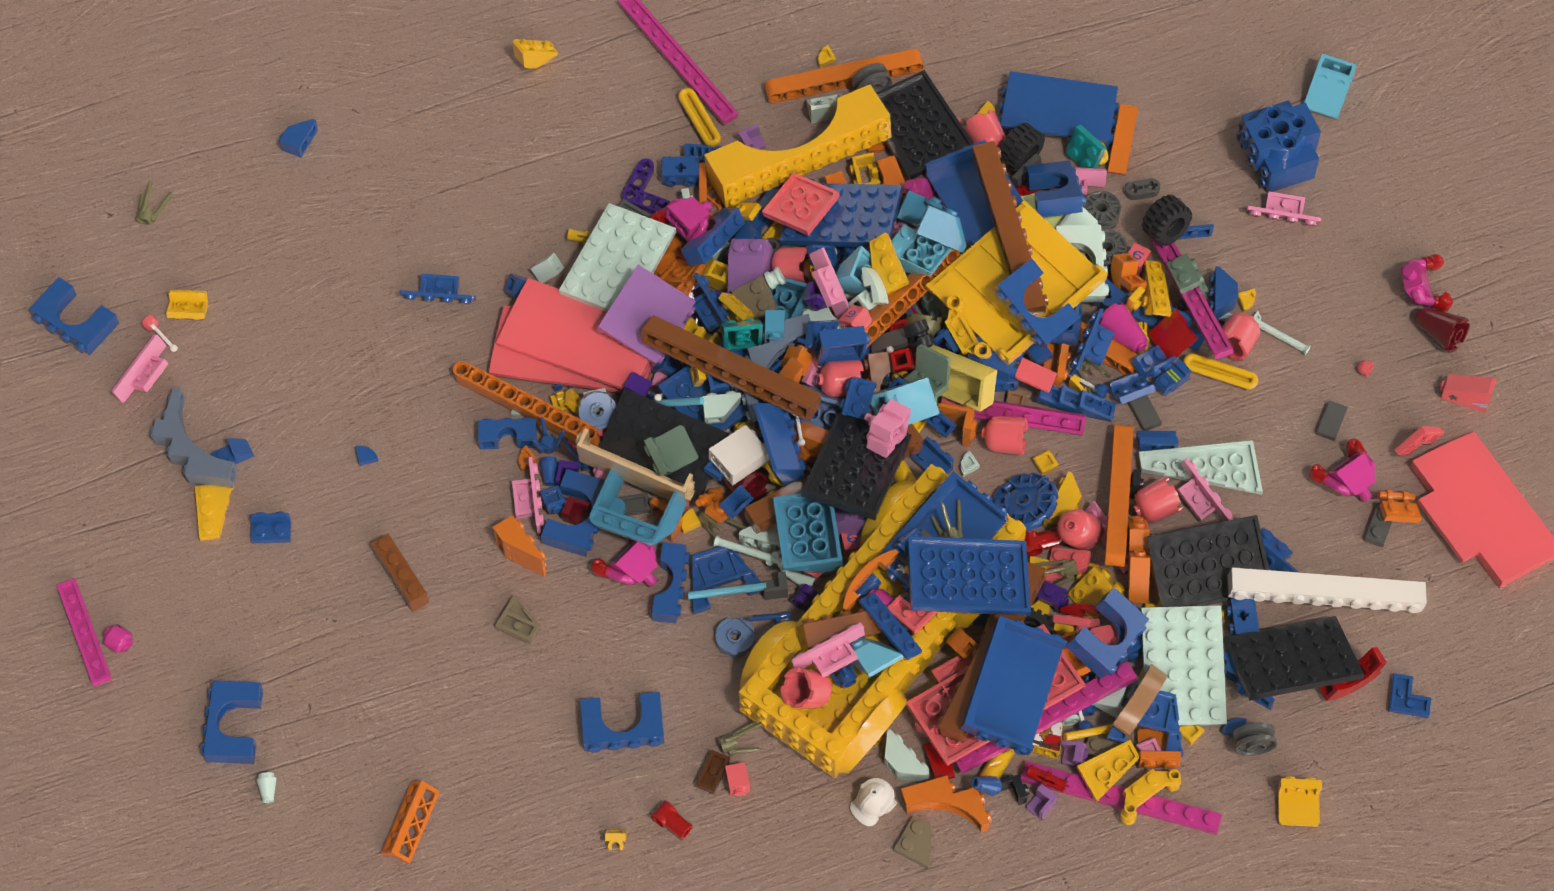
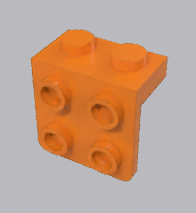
(963, 418)
(1157, 759)

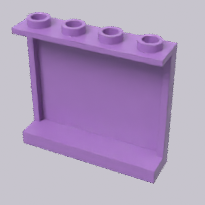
(637, 303)

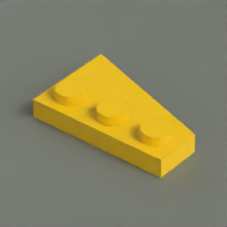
(887, 263)
(211, 510)
(1107, 768)

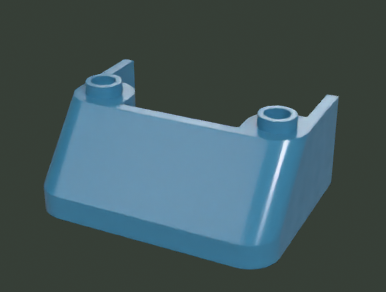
(933, 220)
(609, 514)

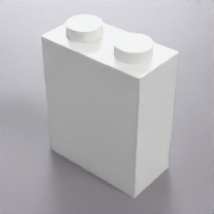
(739, 454)

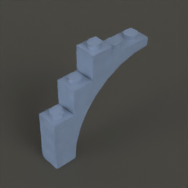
(767, 355)
(199, 466)

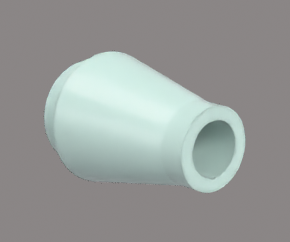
(266, 784)

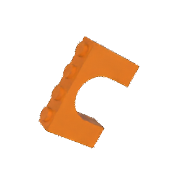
(888, 172)

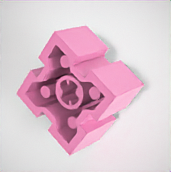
(887, 427)

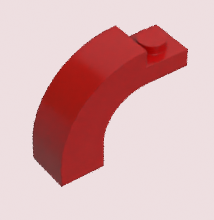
(903, 358)
(1370, 664)

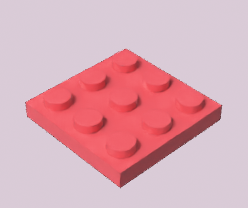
(801, 203)

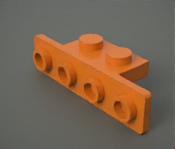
(1058, 361)

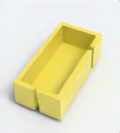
(969, 380)

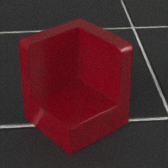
(575, 511)

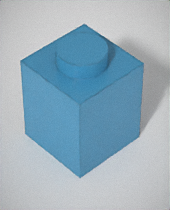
(774, 324)

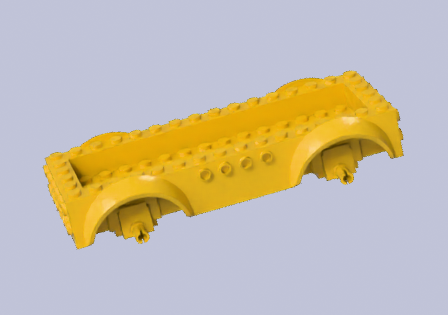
(854, 716)

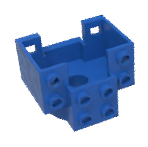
(1280, 157)

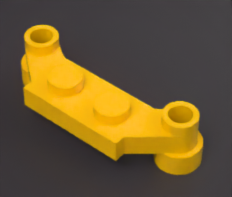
(962, 331)
(1146, 788)

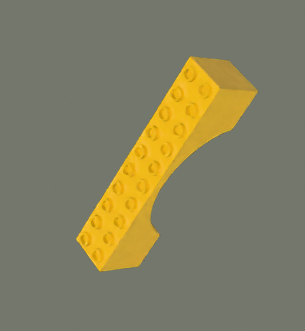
(744, 172)

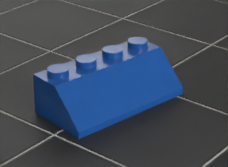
(780, 442)

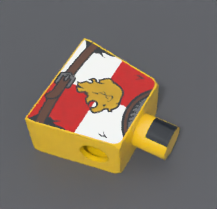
(1049, 741)

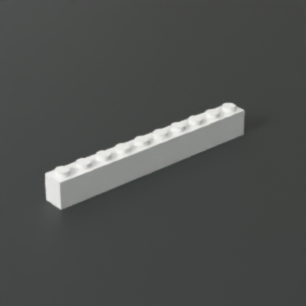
(1326, 590)

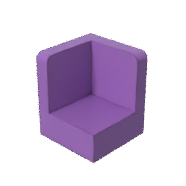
(751, 137)
(1074, 753)
(1042, 802)

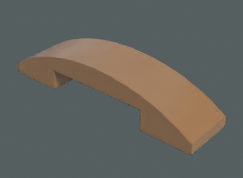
(1140, 700)

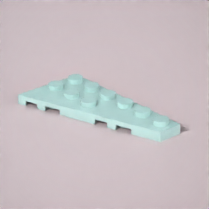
(1222, 464)

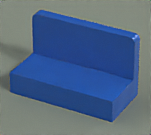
(1156, 440)

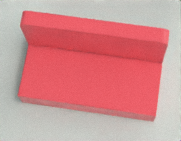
(1035, 375)

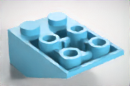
(1330, 86)
(918, 252)
(914, 395)

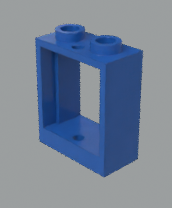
(841, 344)

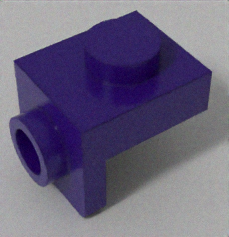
(814, 297)
(1053, 596)

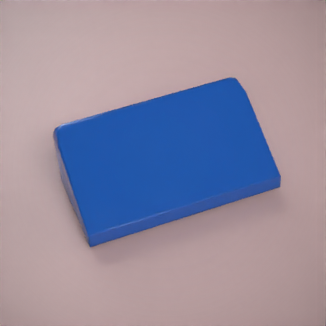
(1198, 231)

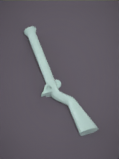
(1273, 331)
(770, 559)

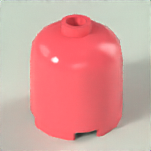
(985, 128)
(791, 262)
(1242, 334)
(835, 376)
(1005, 434)
(1157, 501)
(1085, 529)
(806, 689)

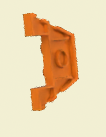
(681, 275)

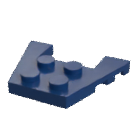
(716, 569)
(1160, 716)

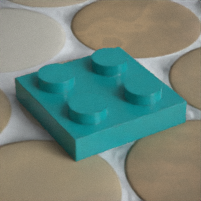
(1085, 148)

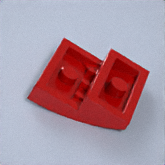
(1173, 335)

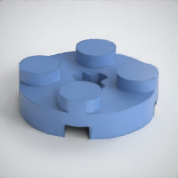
(600, 399)
(735, 626)

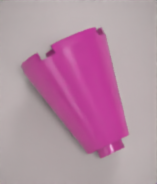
(1125, 328)

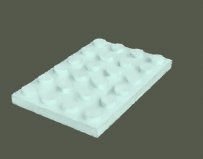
(612, 254)
(1189, 649)

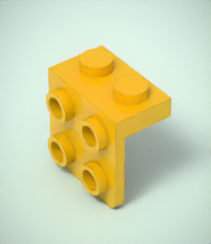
(1094, 587)
(1299, 801)

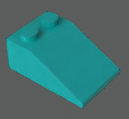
(741, 334)

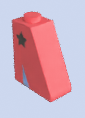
(1468, 390)

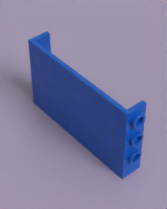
(1059, 106)
(960, 189)
(979, 518)
(1013, 685)

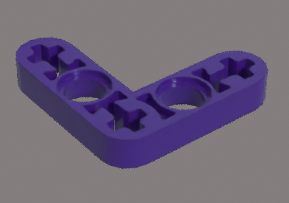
(639, 194)

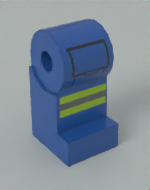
(1173, 378)

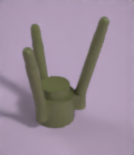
(145, 212)
(1086, 365)
(710, 523)
(950, 532)
(1067, 568)
(729, 742)

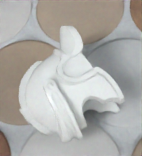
(870, 806)

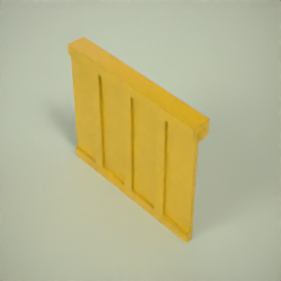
(974, 275)

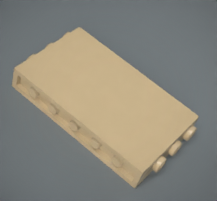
(631, 471)

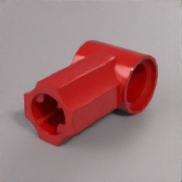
(1038, 542)
(668, 817)

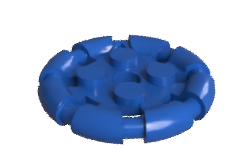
(1034, 505)

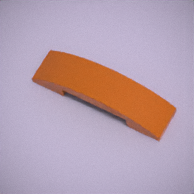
(883, 561)

